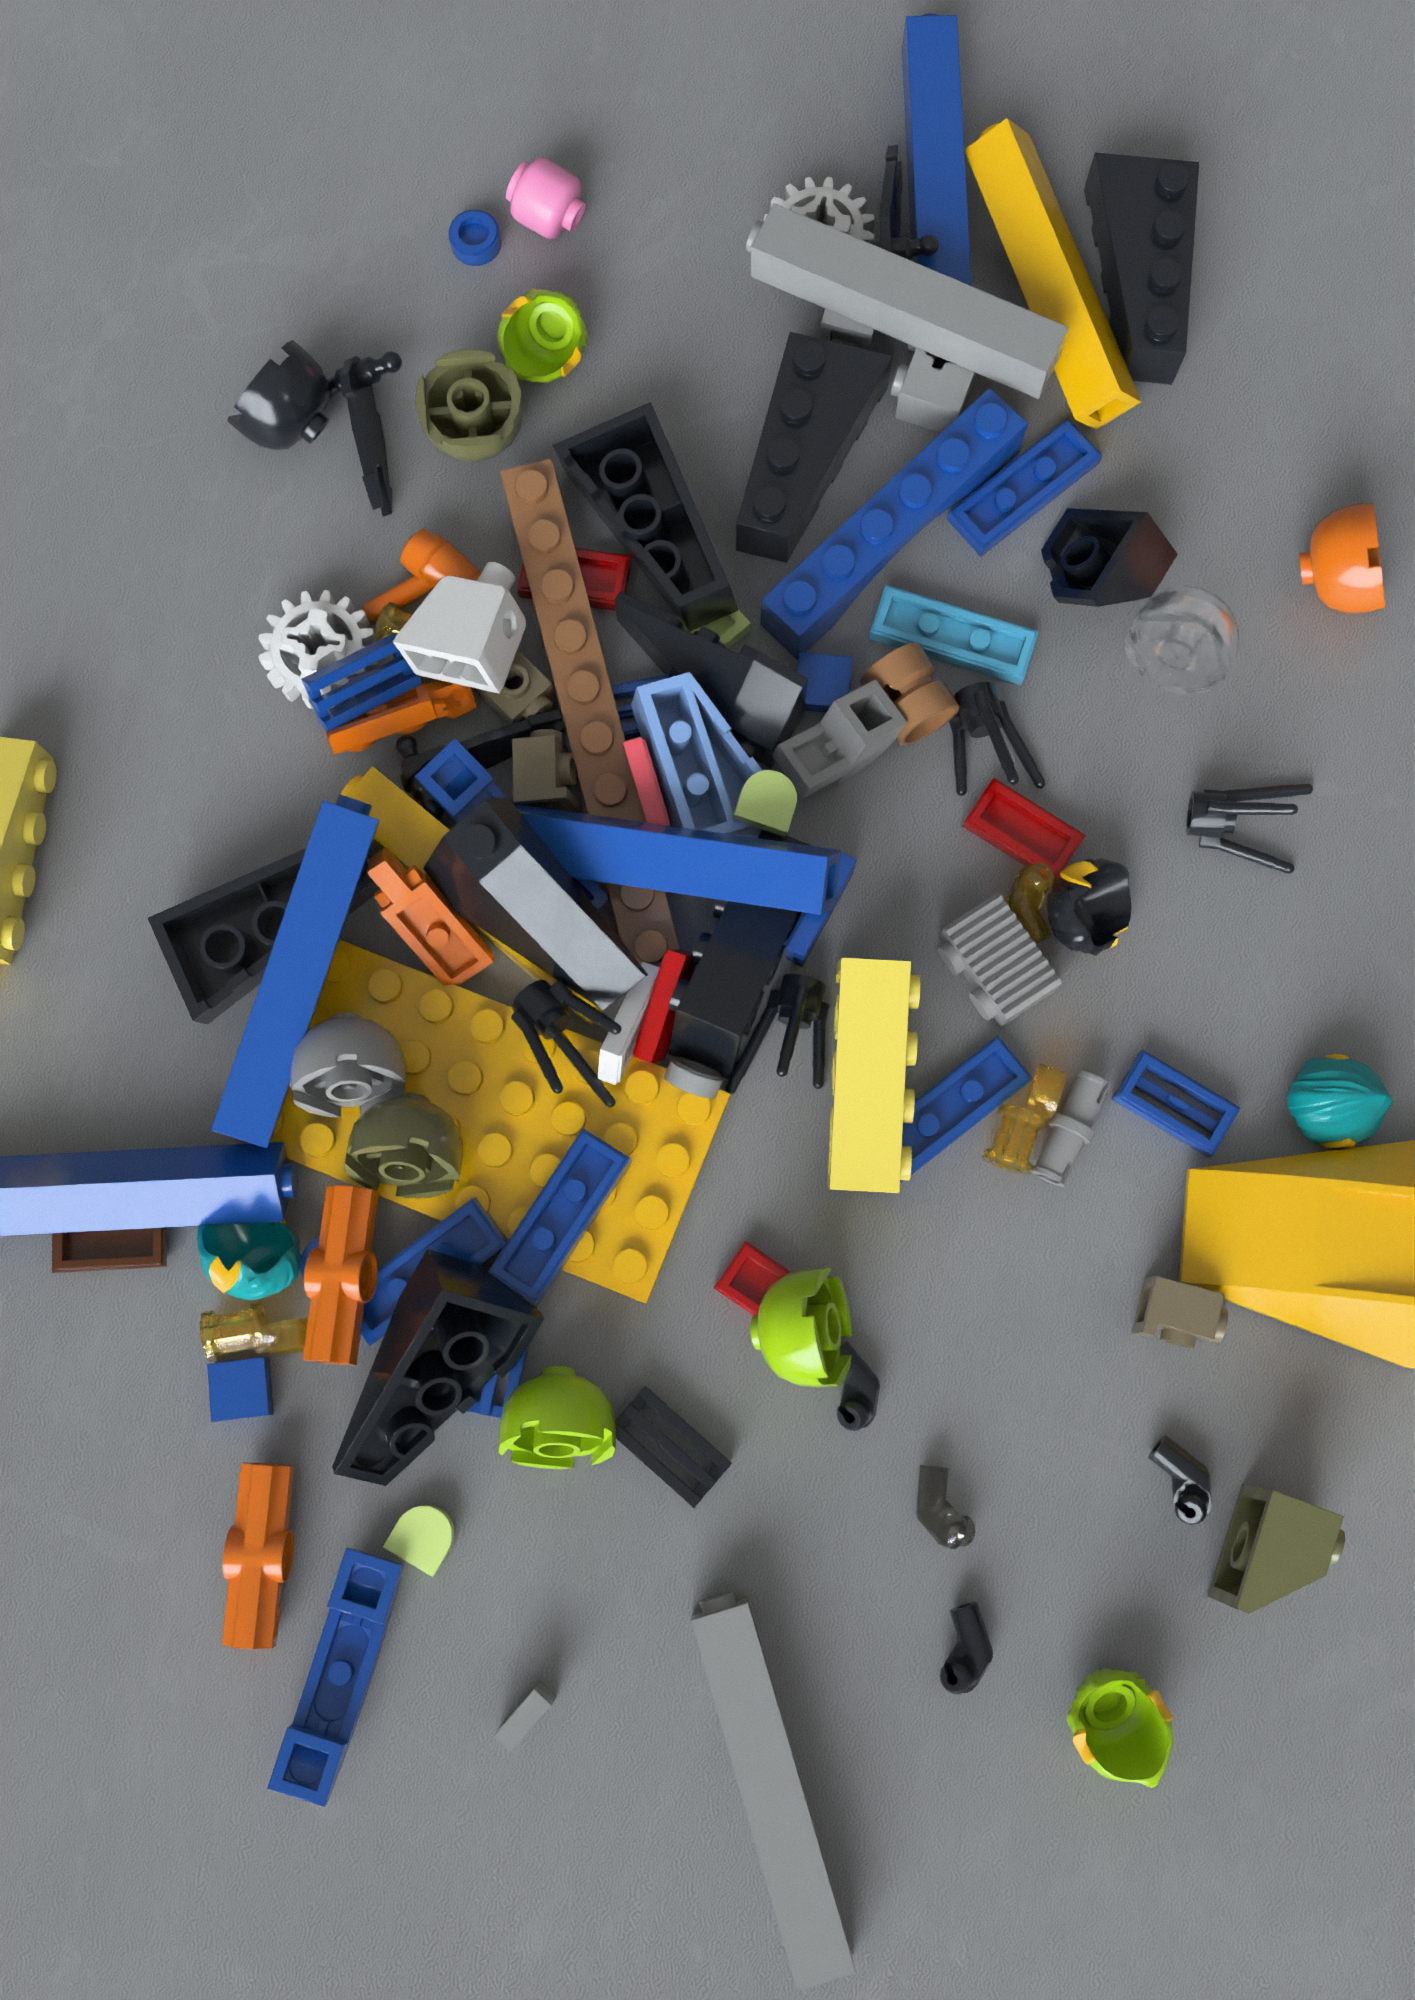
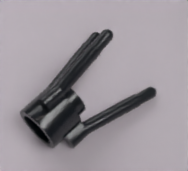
(983, 716)
(1216, 813)
(798, 1005)
(543, 1011)

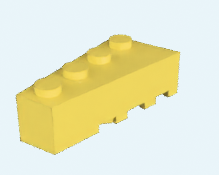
(25, 780)
(871, 1075)

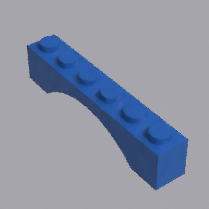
(838, 570)

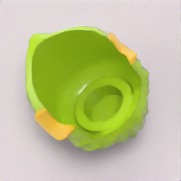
(542, 336)
(1121, 1727)

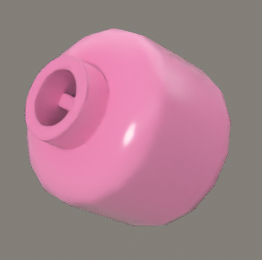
(545, 198)

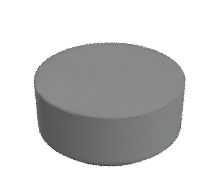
(693, 1077)

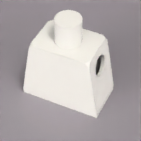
(465, 631)

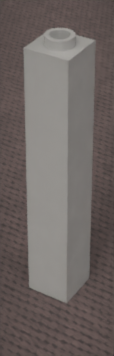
(906, 300)
(772, 1792)

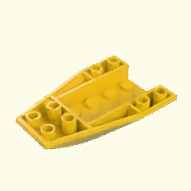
(1312, 1242)

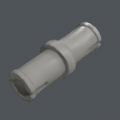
(1071, 1128)

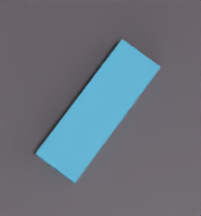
(954, 634)

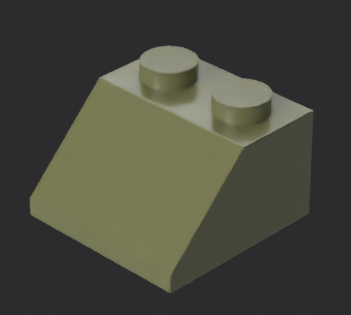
(1274, 1548)

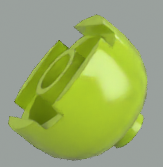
(803, 1328)
(556, 1420)

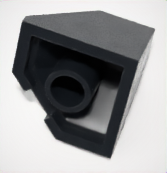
(1106, 557)

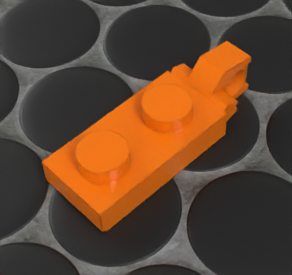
(403, 715)
(427, 920)

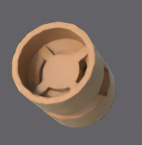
(909, 684)

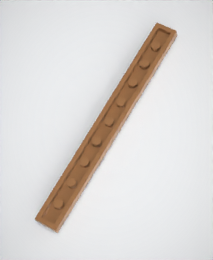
(583, 688)

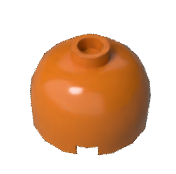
(1346, 560)

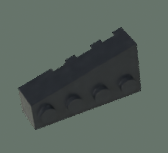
(1145, 246)

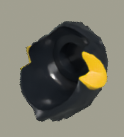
(1090, 905)

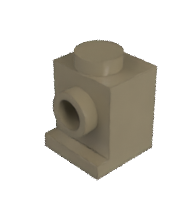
(530, 698)
(544, 772)
(1180, 1312)

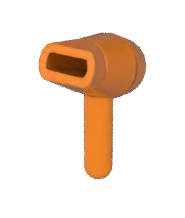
(428, 560)

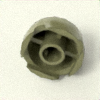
(470, 405)
(405, 1144)

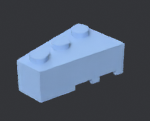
(693, 755)

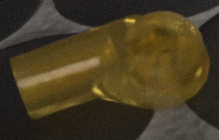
(1027, 897)

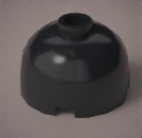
(284, 402)

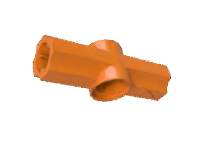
(341, 1275)
(258, 1555)

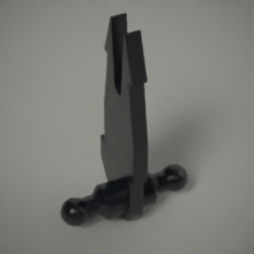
(891, 215)
(356, 383)
(486, 748)

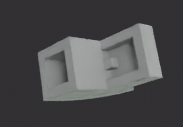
(843, 742)

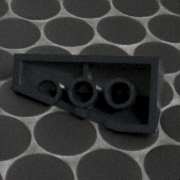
(749, 689)
(520, 894)
(440, 1348)

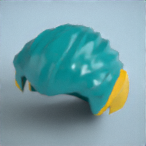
(1337, 1101)
(249, 1257)

